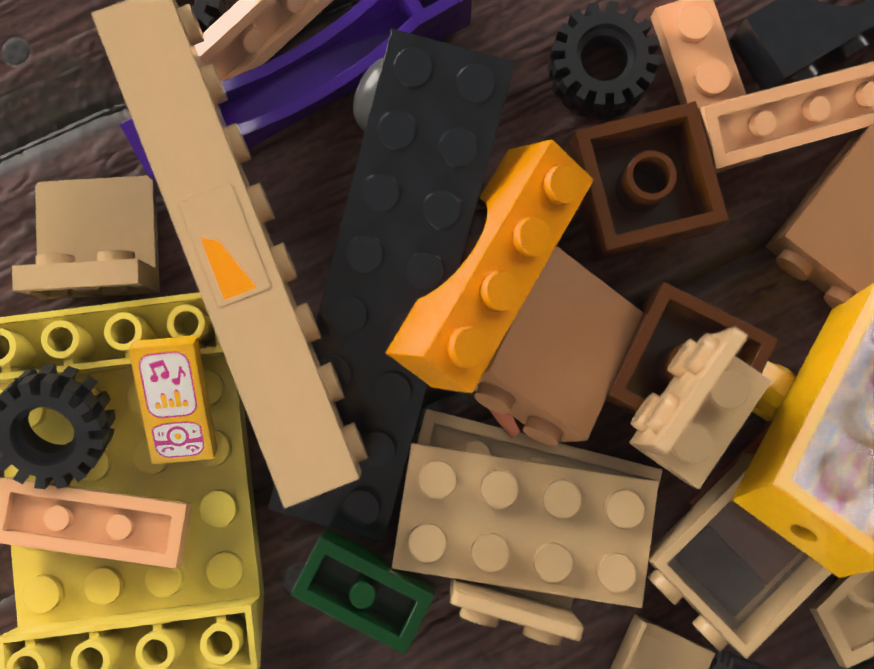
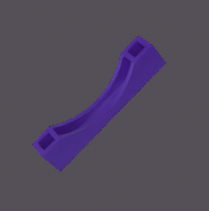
(322, 66)

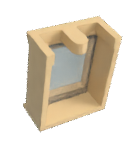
(732, 569)

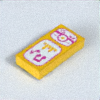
(173, 399)

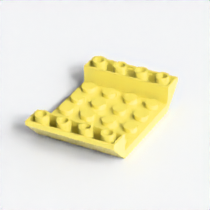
(125, 613)

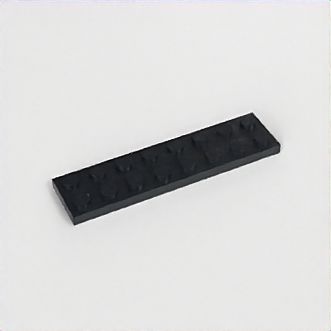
(396, 244)

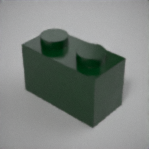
(364, 590)

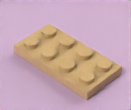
(526, 525)

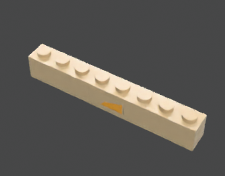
(229, 246)

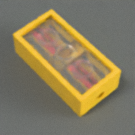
(818, 455)

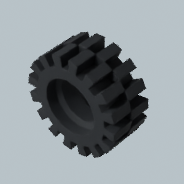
(613, 29)
(74, 401)

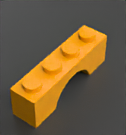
(464, 320)

